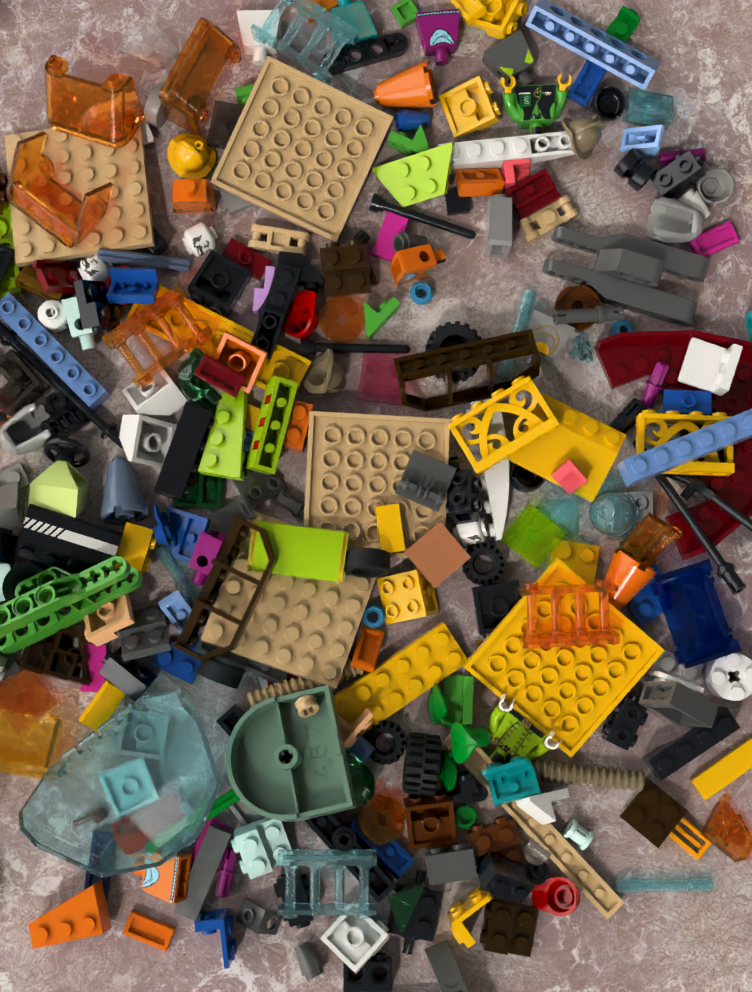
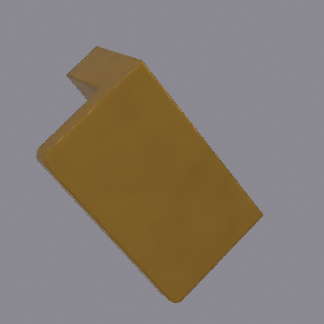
(28, 281)

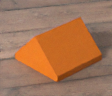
(243, 358)

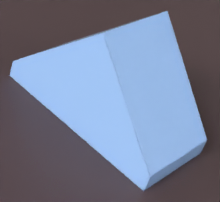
(643, 139)

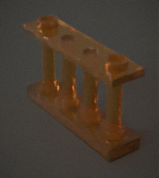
(136, 326)
(557, 636)

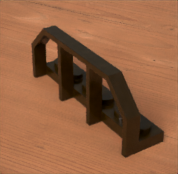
(462, 357)
(209, 592)

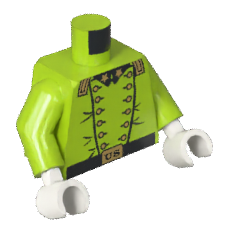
(516, 735)

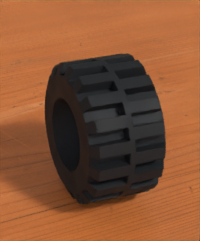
(458, 333)
(422, 764)

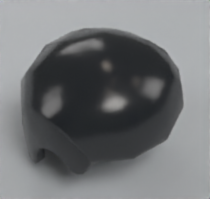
(608, 103)
(523, 479)

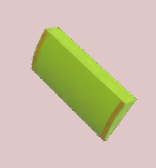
(300, 551)

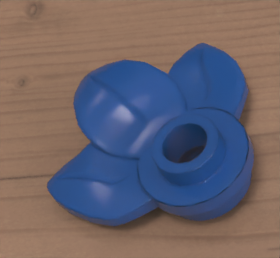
(162, 530)

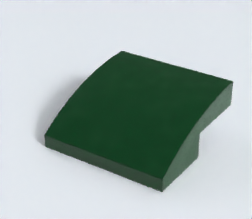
(203, 493)

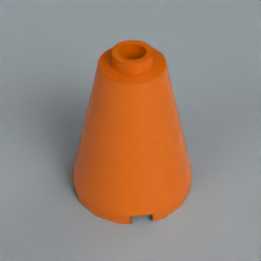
(408, 88)
(629, 576)

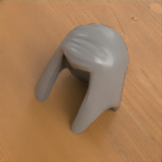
(673, 221)
(23, 430)

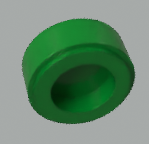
(465, 816)

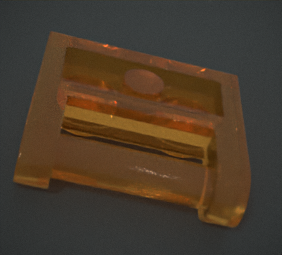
(645, 535)

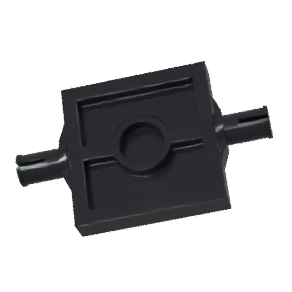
(423, 918)

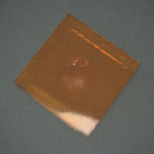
(26, 695)

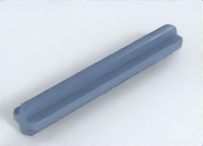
(143, 260)

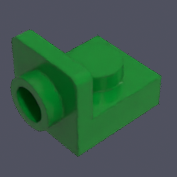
(624, 24)

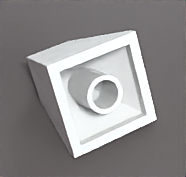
(157, 397)
(146, 439)

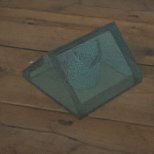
(648, 108)
(563, 513)

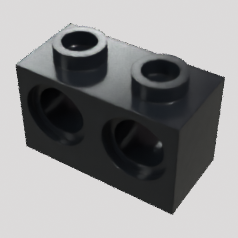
(368, 980)

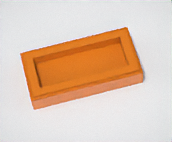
(367, 649)
(149, 930)

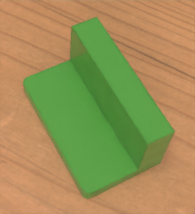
(459, 698)

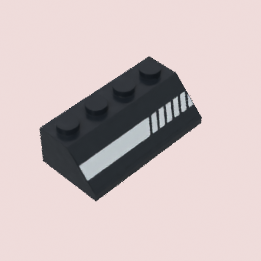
(65, 541)

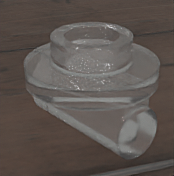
(535, 852)

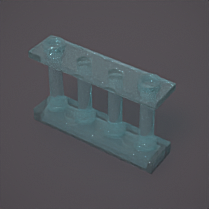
(325, 21)
(339, 860)

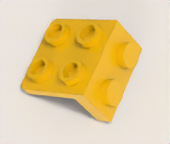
(461, 911)

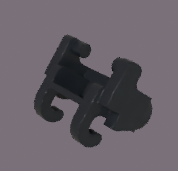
(466, 789)

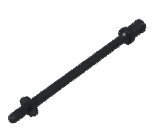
(9, 338)
(725, 569)

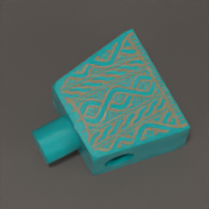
(356, 16)

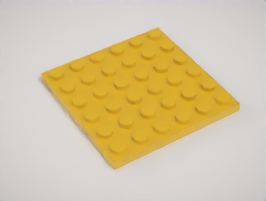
(563, 686)

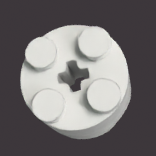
(718, 680)

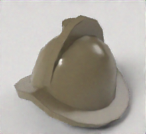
(584, 134)
(324, 375)

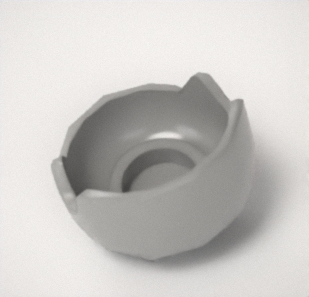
(715, 186)

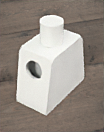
(251, 46)

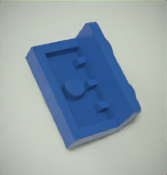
(133, 285)

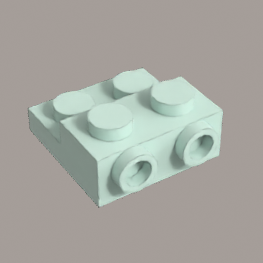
(260, 845)

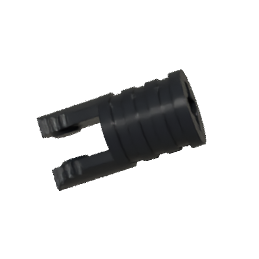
(626, 418)

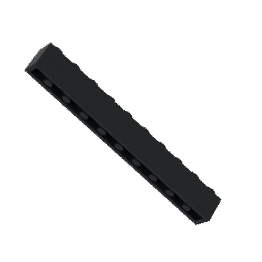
(324, 826)

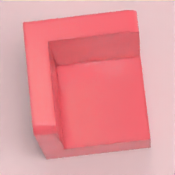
(515, 171)
(569, 476)

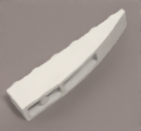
(492, 152)
(495, 480)

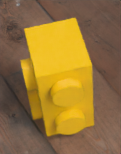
(137, 547)

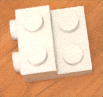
(355, 939)

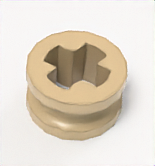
(307, 706)

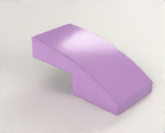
(260, 294)

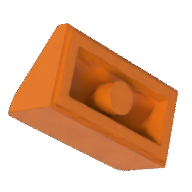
(479, 182)

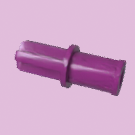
(667, 157)
(654, 384)
(226, 873)

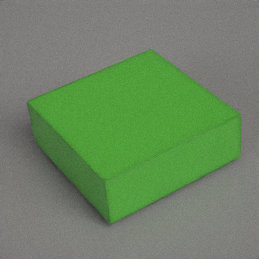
(405, 12)

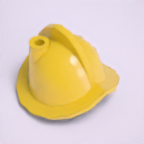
(191, 156)

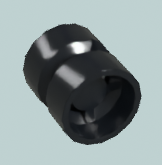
(635, 169)

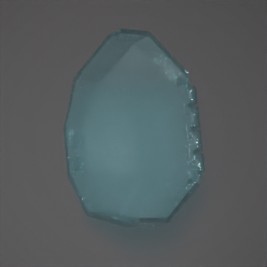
(129, 792)

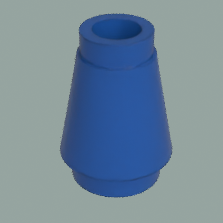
(409, 120)

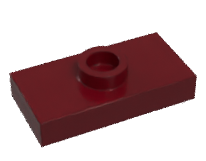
(247, 258)
(220, 375)

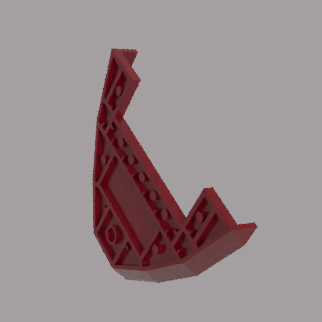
(632, 357)

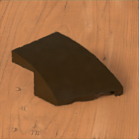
(58, 657)

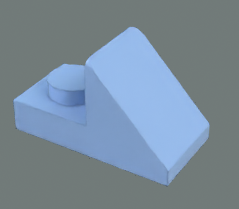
(176, 608)

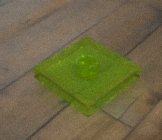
(533, 536)

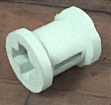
(578, 834)

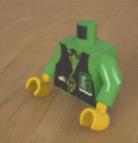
(534, 105)

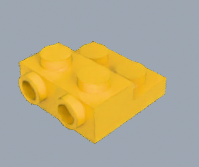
(501, 17)
(470, 107)

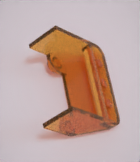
(196, 73)
(46, 201)

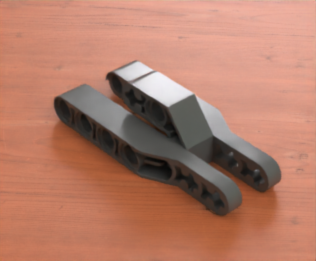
(635, 261)

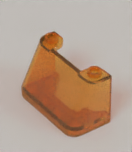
(91, 110)

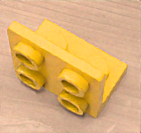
(407, 596)

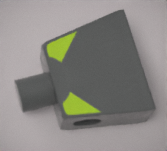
(511, 58)

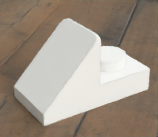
(541, 805)

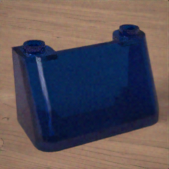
(694, 614)

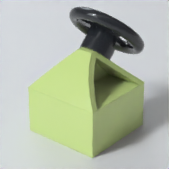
(61, 485)

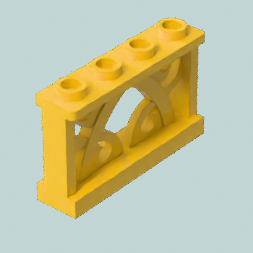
(536, 430)
(710, 465)

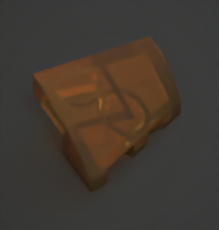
(728, 831)

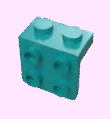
(511, 780)

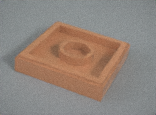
(437, 554)

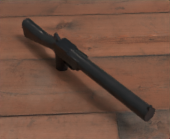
(694, 484)

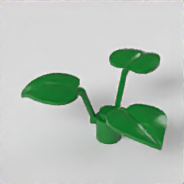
(463, 738)

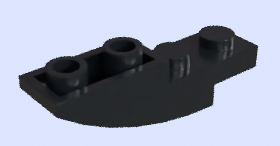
(276, 308)

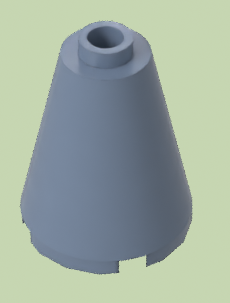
(122, 494)

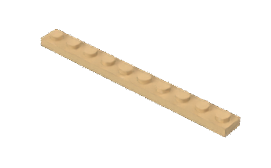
(547, 836)

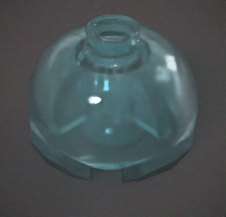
(613, 513)

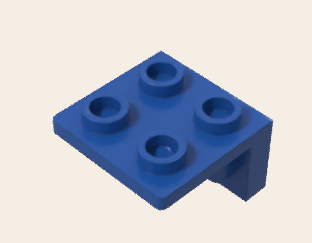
(210, 921)

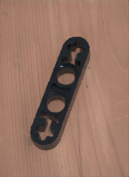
(367, 58)

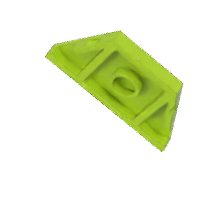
(418, 175)

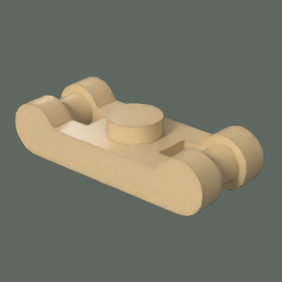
(548, 219)
(278, 239)

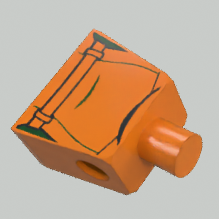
(193, 196)

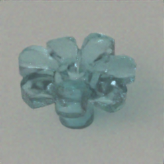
(581, 349)

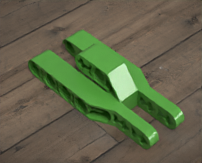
(53, 593)

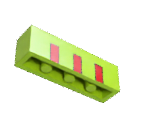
(271, 425)

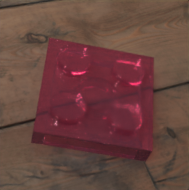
(379, 380)

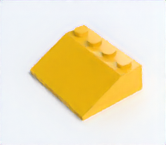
(580, 438)

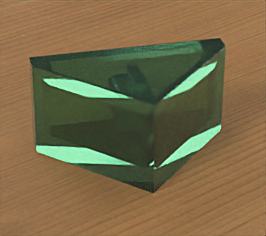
(404, 901)

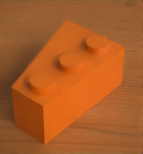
(74, 919)

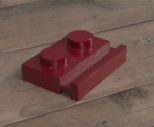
(533, 194)
(57, 275)

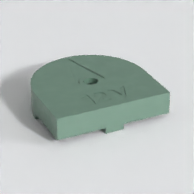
(317, 775)

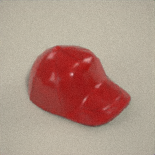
(302, 317)
(556, 896)

